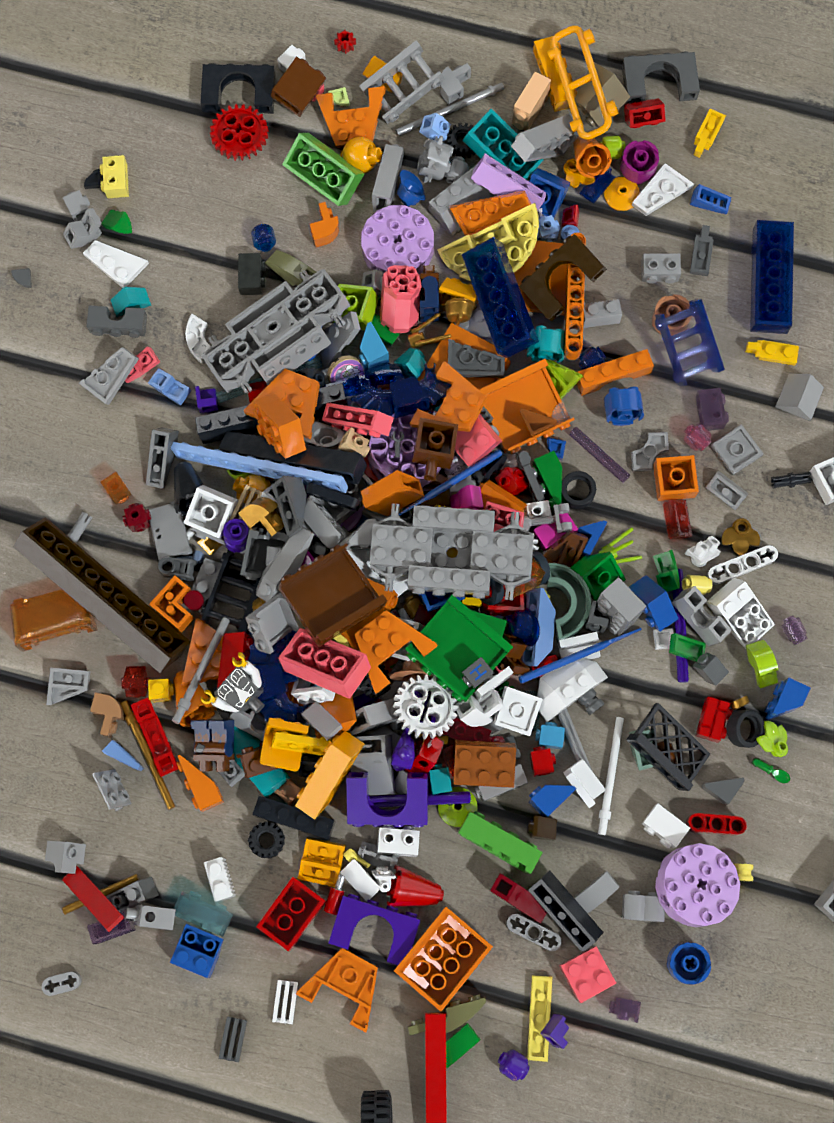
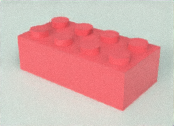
(328, 666)

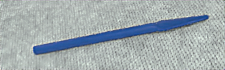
(456, 479)
(571, 658)

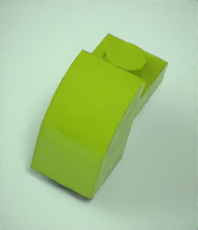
(763, 662)

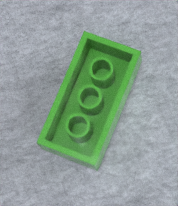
(323, 169)

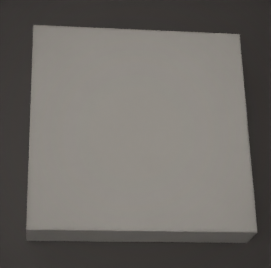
(736, 450)

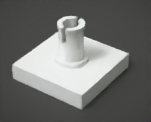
(492, 682)
(518, 711)

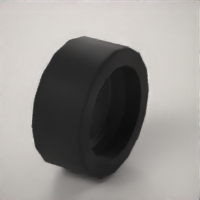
(580, 476)
(733, 728)

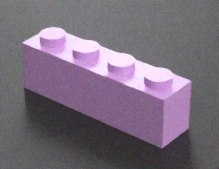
(502, 180)

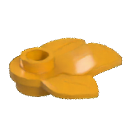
(574, 176)

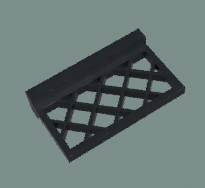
(663, 762)

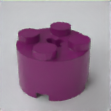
(639, 161)

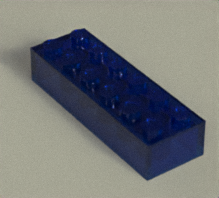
(772, 277)
(500, 298)

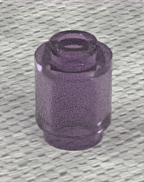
(794, 630)

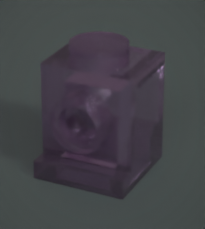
(625, 1008)

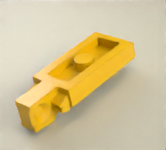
(708, 131)
(774, 351)

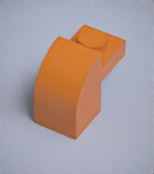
(326, 229)

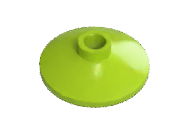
(456, 817)

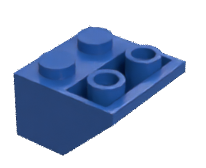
(788, 697)
(197, 951)

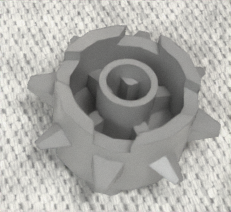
(435, 159)

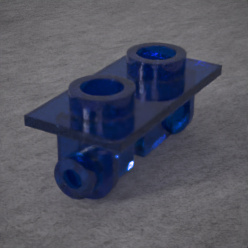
(595, 190)

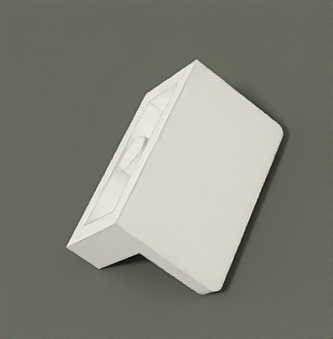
(575, 644)
(585, 781)

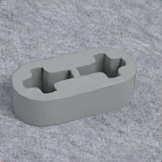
(62, 988)

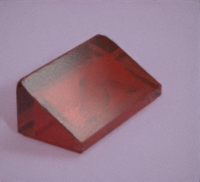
(677, 519)

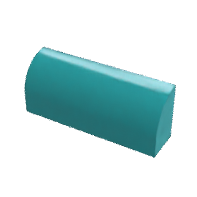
(266, 782)

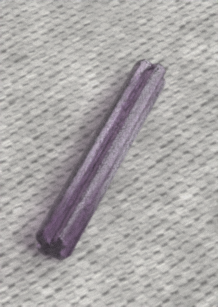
(599, 454)

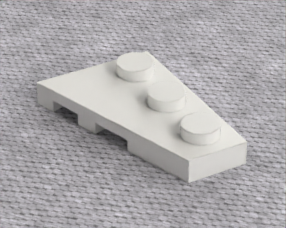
(661, 189)
(115, 263)

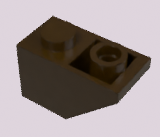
(542, 828)

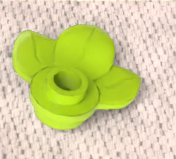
(774, 740)

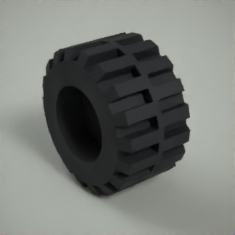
(376, 1107)

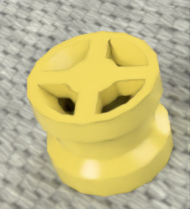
(744, 871)

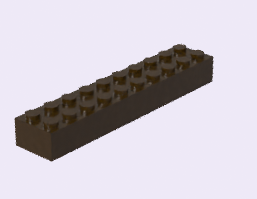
(101, 594)

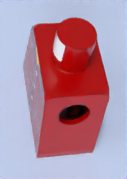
(428, 751)

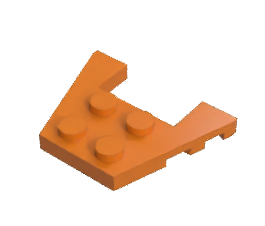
(352, 122)
(297, 393)
(461, 403)
(384, 638)
(349, 977)

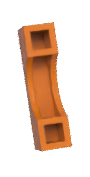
(630, 366)

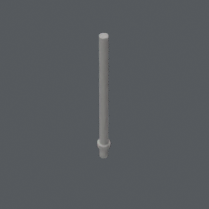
(492, 90)

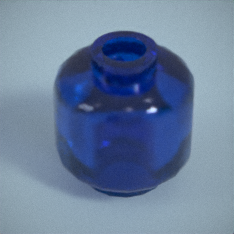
(263, 237)
(591, 357)

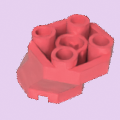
(400, 298)

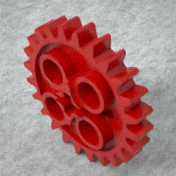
(239, 132)

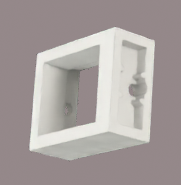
(306, 694)

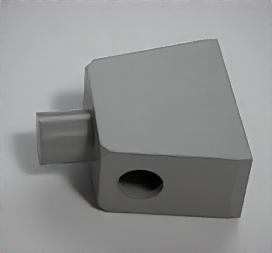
(157, 917)

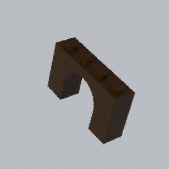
(537, 285)

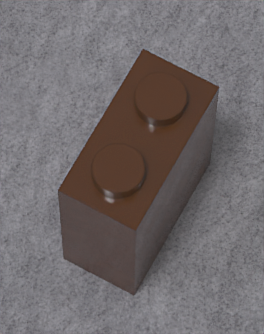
(298, 86)

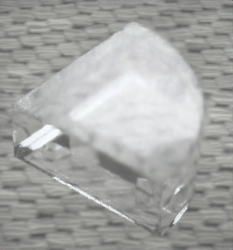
(560, 413)

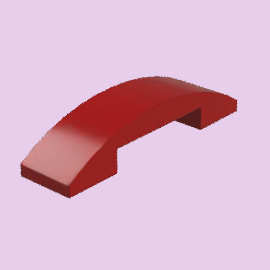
(155, 736)

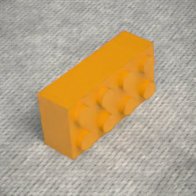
(329, 774)

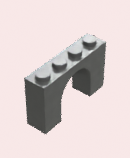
(679, 65)

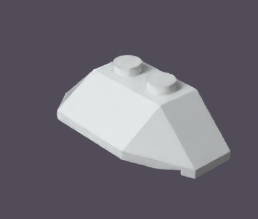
(567, 685)

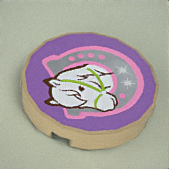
(344, 367)

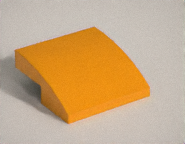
(321, 861)

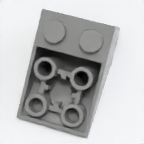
(376, 760)

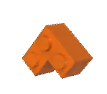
(169, 604)

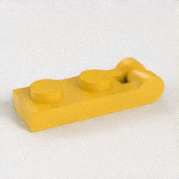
(299, 743)

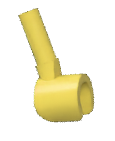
(351, 854)

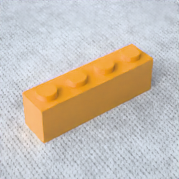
(549, 69)

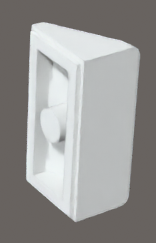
(360, 880)

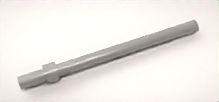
(184, 703)

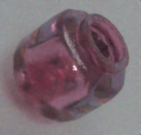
(697, 437)

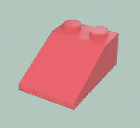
(477, 443)

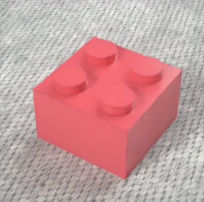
(587, 974)

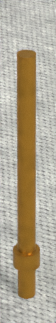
(131, 721)

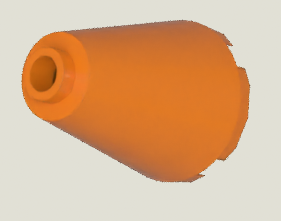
(591, 157)
(197, 709)

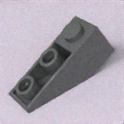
(133, 894)

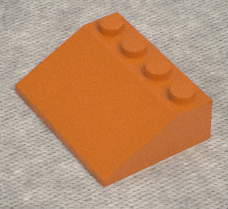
(443, 959)

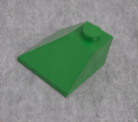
(598, 572)

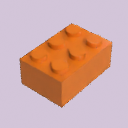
(279, 425)

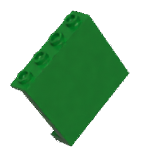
(460, 642)

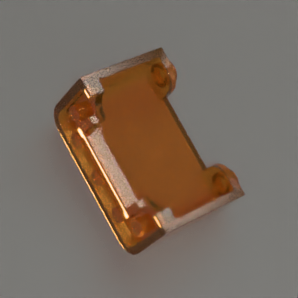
(48, 618)

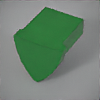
(117, 222)

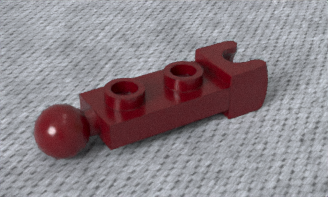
(464, 732)

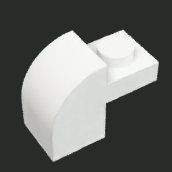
(479, 712)

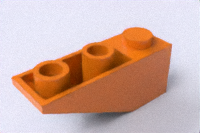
(203, 788)

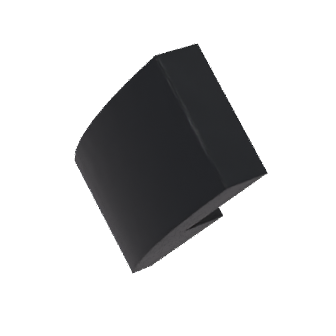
(484, 473)

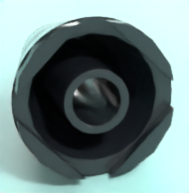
(185, 484)

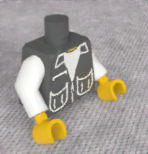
(239, 689)

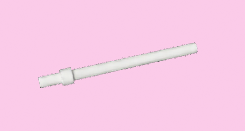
(605, 813)

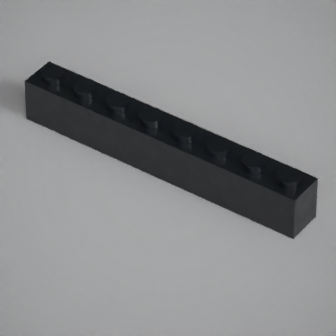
(215, 425)
(314, 458)

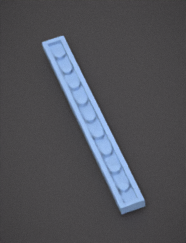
(256, 466)

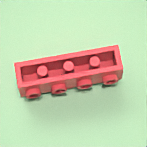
(360, 419)

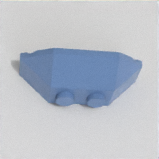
(542, 608)

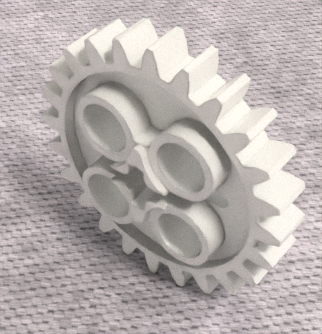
(408, 701)

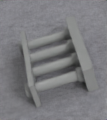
(399, 64)

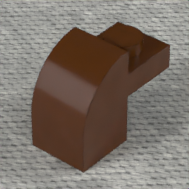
(513, 658)

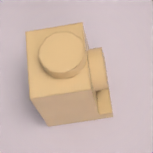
(354, 442)

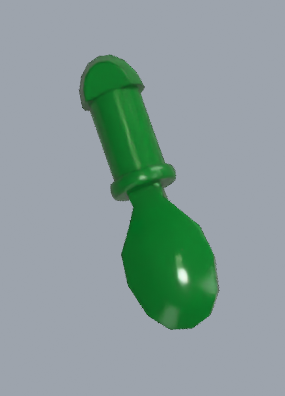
(779, 774)

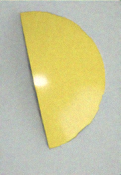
(515, 231)

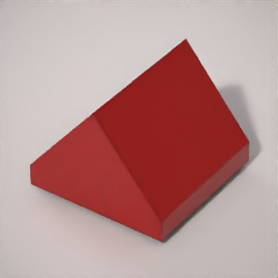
(570, 216)

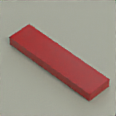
(93, 899)

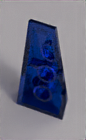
(377, 375)

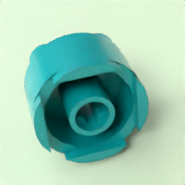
(550, 345)

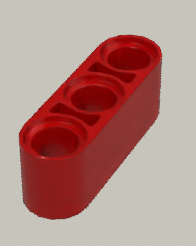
(725, 824)

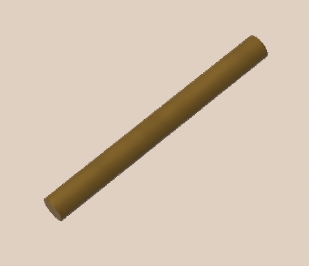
(106, 891)

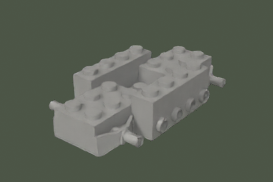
(277, 332)
(422, 551)

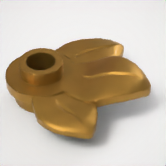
(740, 539)

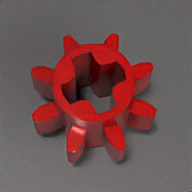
(345, 41)

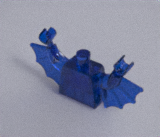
(403, 394)
(275, 683)

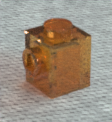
(116, 488)

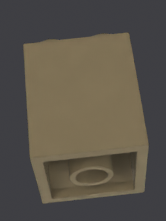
(587, 99)

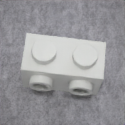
(398, 841)

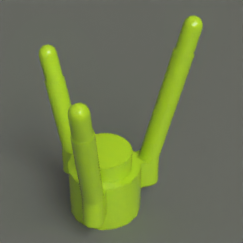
(607, 548)

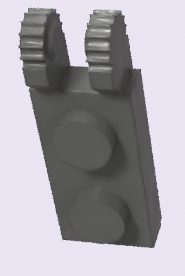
(536, 490)

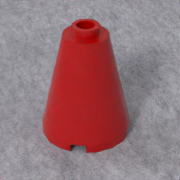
(413, 890)

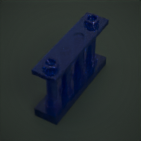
(707, 345)

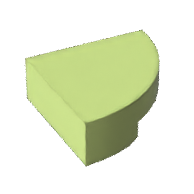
(340, 96)

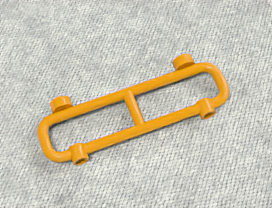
(609, 108)

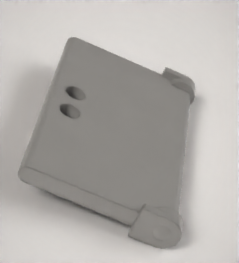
(171, 537)

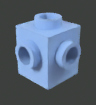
(435, 125)
(548, 229)

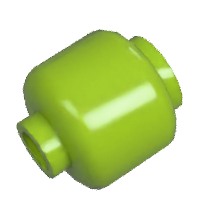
(615, 146)

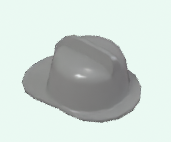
(325, 436)

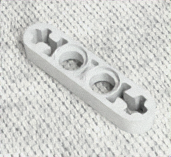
(742, 565)

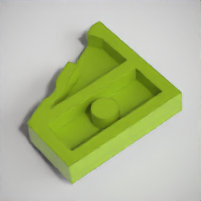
(562, 377)

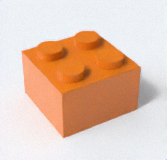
(675, 478)

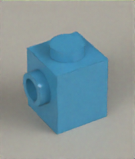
(550, 735)

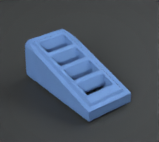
(117, 752)

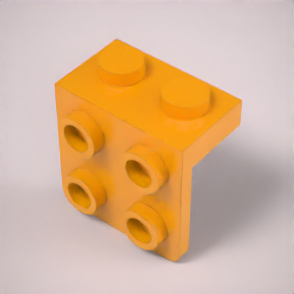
(278, 757)

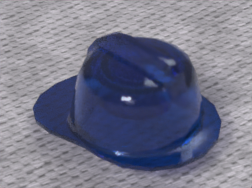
(524, 626)

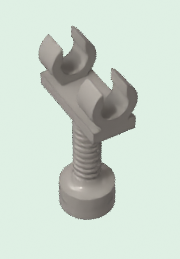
(560, 527)

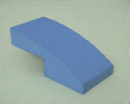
(169, 386)

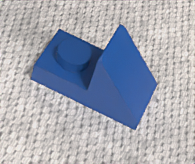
(593, 532)

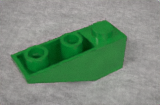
(550, 474)

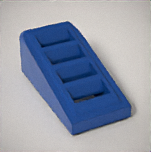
(709, 205)

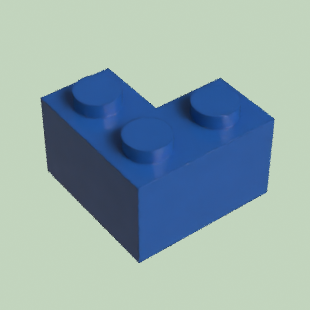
(658, 608)

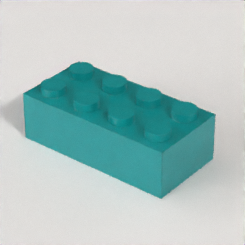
(495, 138)

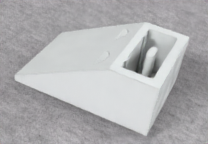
(741, 611)

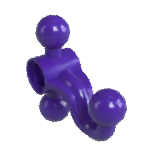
(404, 752)

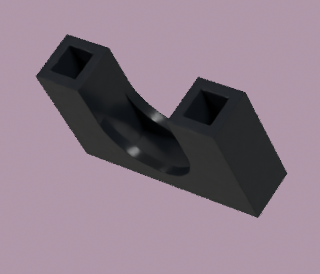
(217, 77)

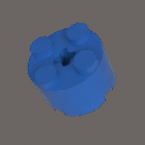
(623, 406)
(700, 961)

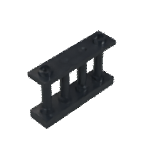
(207, 611)

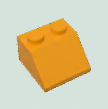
(454, 288)

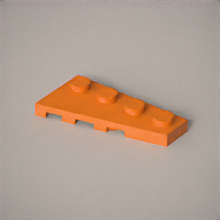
(486, 212)

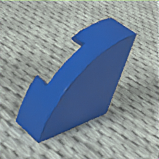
(557, 446)

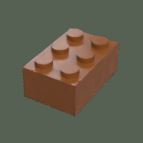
(484, 763)

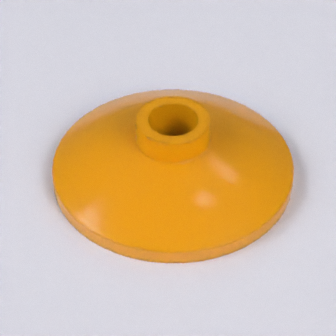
(619, 200)

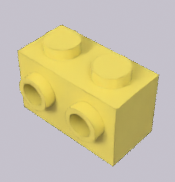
(114, 176)

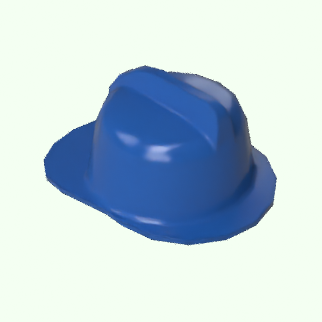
(410, 189)

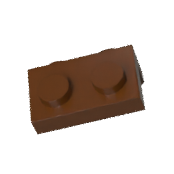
(251, 761)

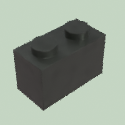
(250, 273)

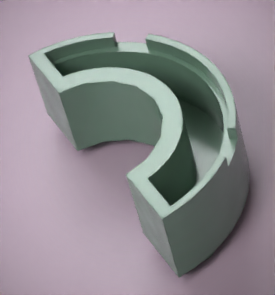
(578, 596)

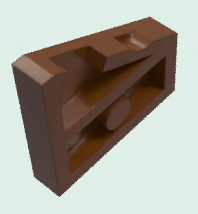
(566, 549)

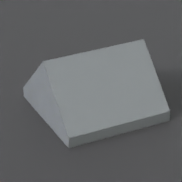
(800, 395)

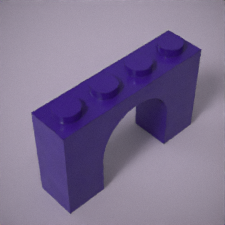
(363, 812)
(353, 910)

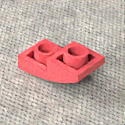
(146, 362)

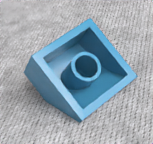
(372, 349)

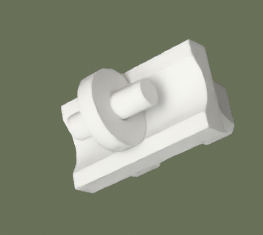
(704, 551)

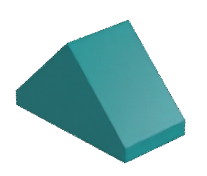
(130, 298)

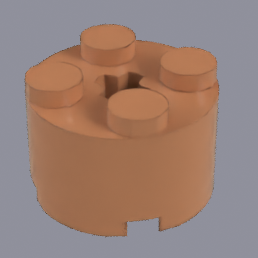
(669, 306)

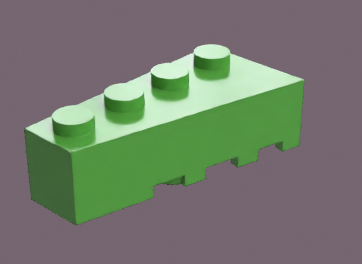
(499, 842)

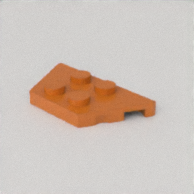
(199, 644)

